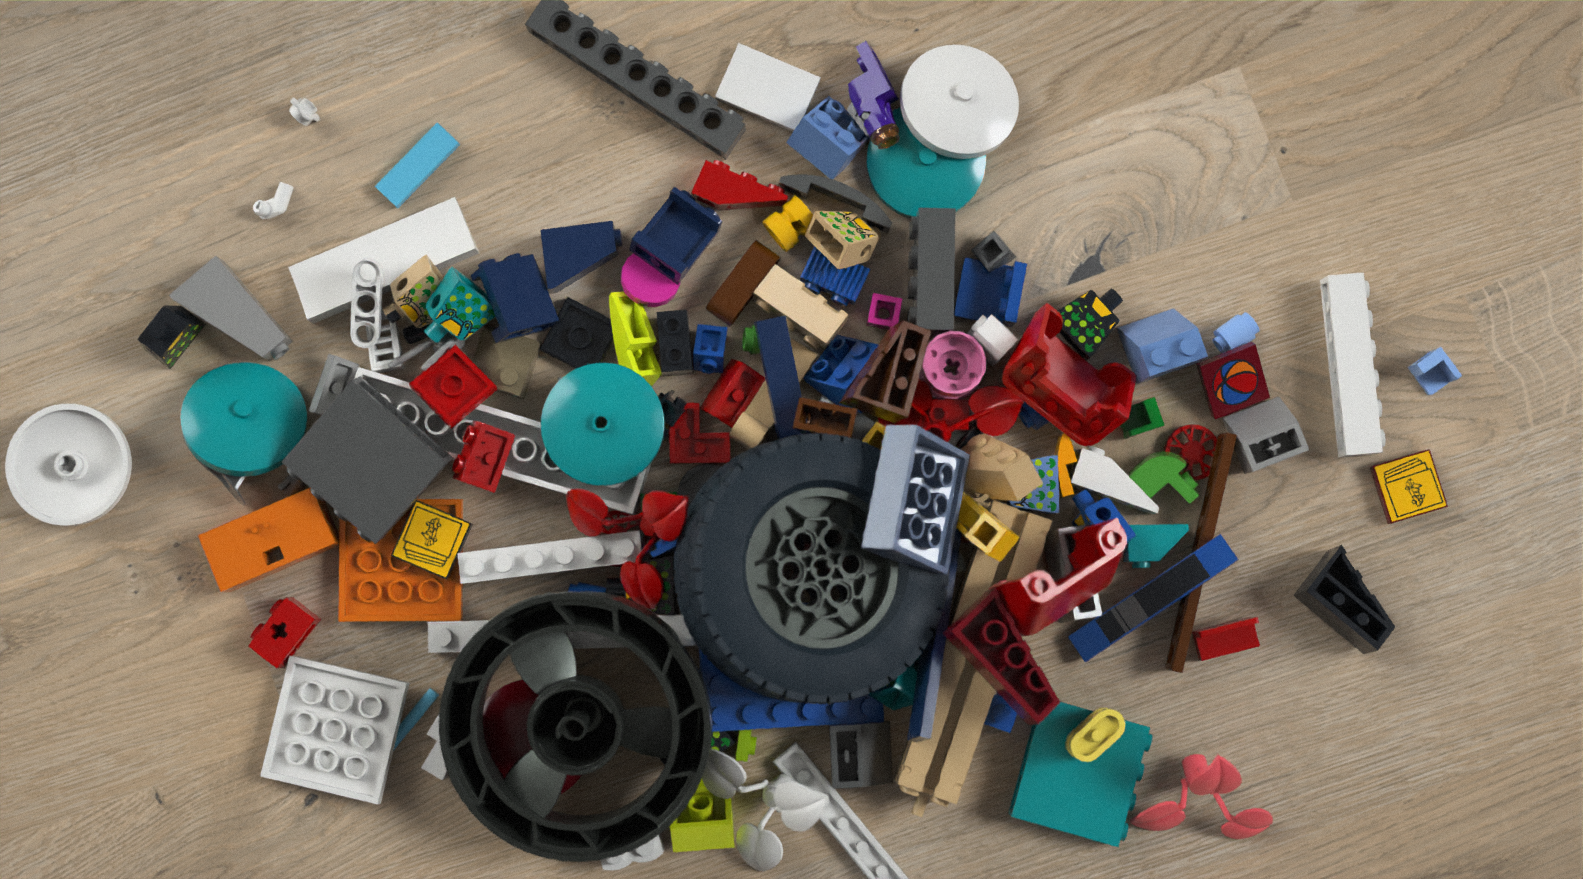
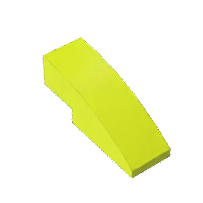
(633, 337)

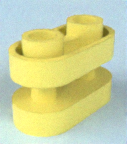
(1095, 734)

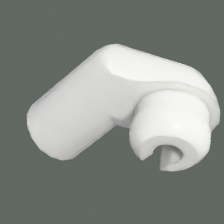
(276, 205)

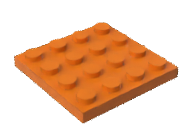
(388, 589)

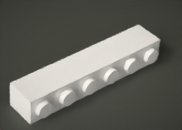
(1351, 365)
(550, 557)

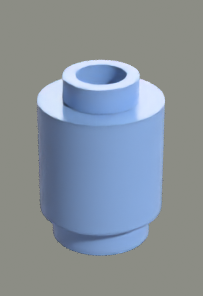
(1235, 332)

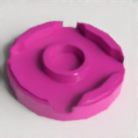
(646, 284)

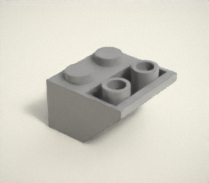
(1265, 435)

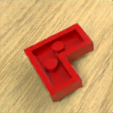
(693, 447)

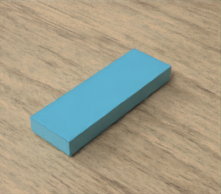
(417, 165)

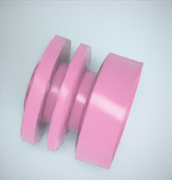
(957, 350)

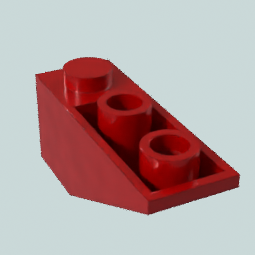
(728, 190)

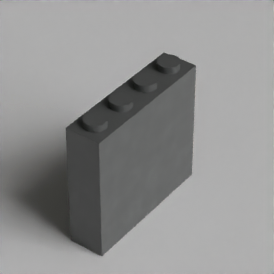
(366, 460)

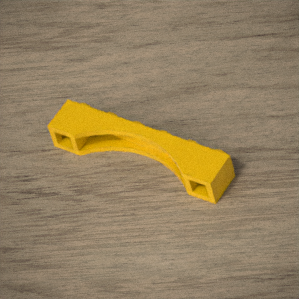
(973, 520)

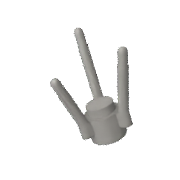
(439, 348)

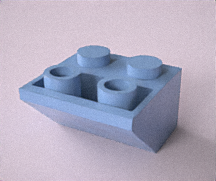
(828, 137)

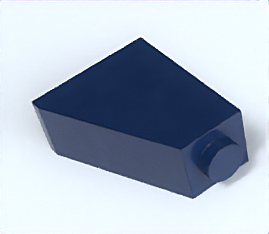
(577, 251)

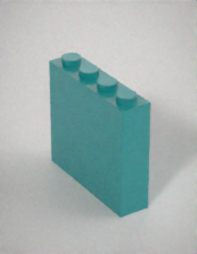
(1076, 794)

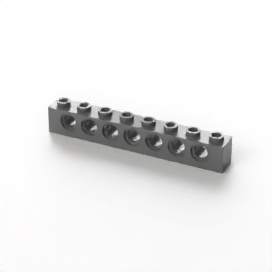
(719, 140)

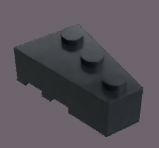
(1344, 602)

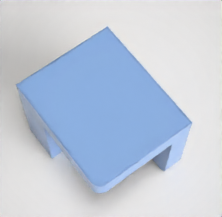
(1434, 371)

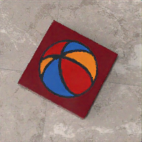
(1233, 380)

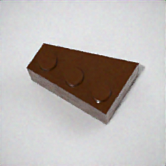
(891, 374)

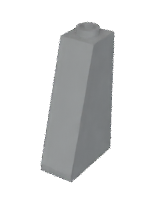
(228, 305)

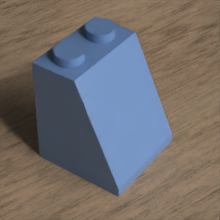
(1161, 345)

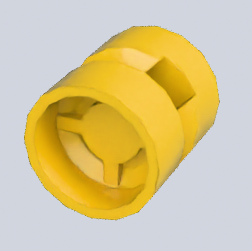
(788, 224)

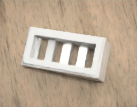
(396, 349)

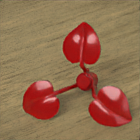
(992, 406)
(661, 518)

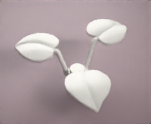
(797, 803)

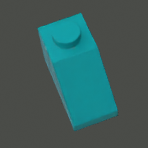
(1152, 543)

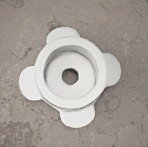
(303, 111)

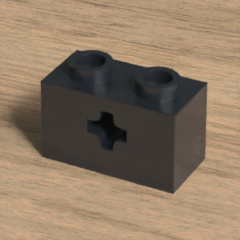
(675, 342)

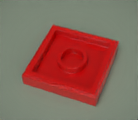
(453, 386)

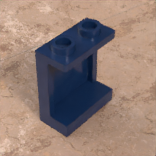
(676, 235)
(516, 296)

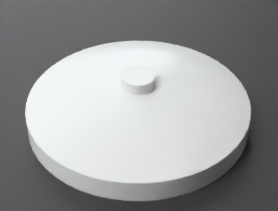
(959, 101)
(68, 464)

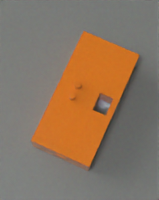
(269, 540)

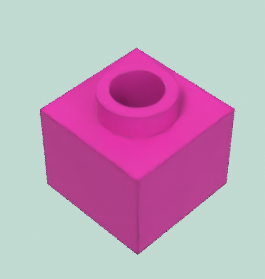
(886, 302)

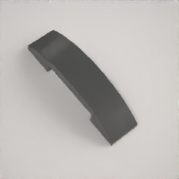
(801, 185)

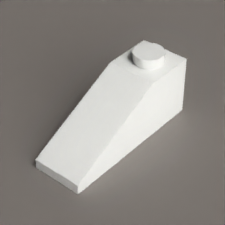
(1107, 479)

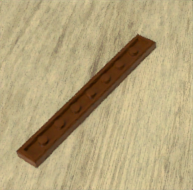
(1204, 533)

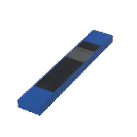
(1153, 598)

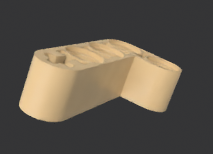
(758, 419)

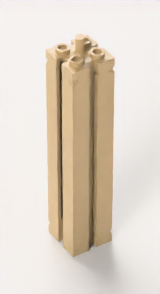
(940, 765)

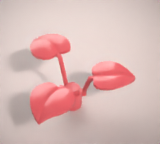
(1202, 779)

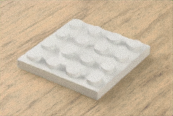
(335, 729)

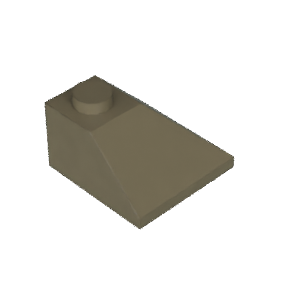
(507, 362)

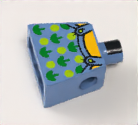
(1046, 496)

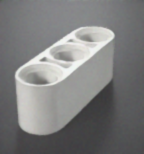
(360, 316)

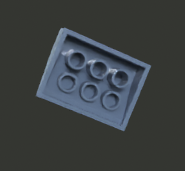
(916, 498)

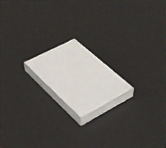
(767, 87)

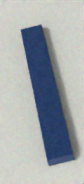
(781, 380)
(931, 663)

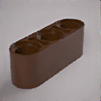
(742, 282)

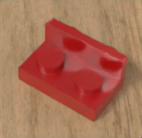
(483, 456)

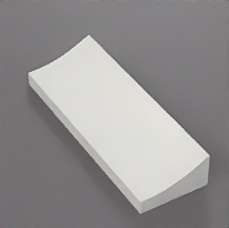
(326, 279)

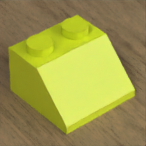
(704, 823)

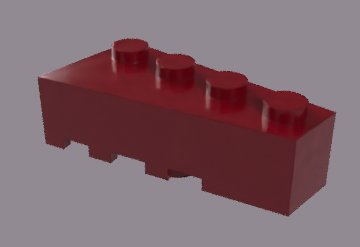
(998, 652)

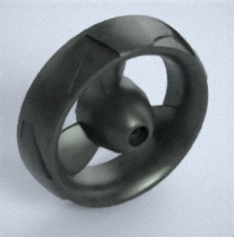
(574, 726)

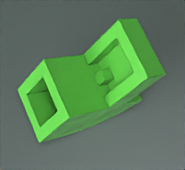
(1159, 469)

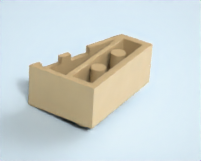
(802, 308)
(998, 470)

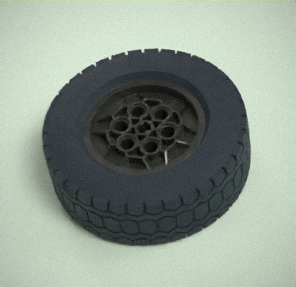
(754, 618)

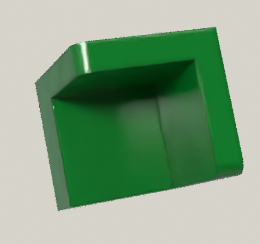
(1142, 418)

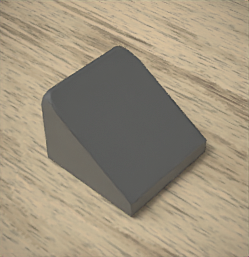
(993, 252)

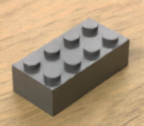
(933, 269)

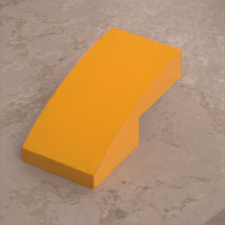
(1066, 456)

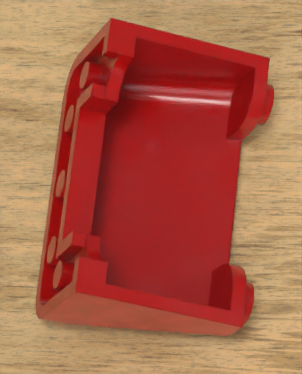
(1064, 385)
(1040, 601)

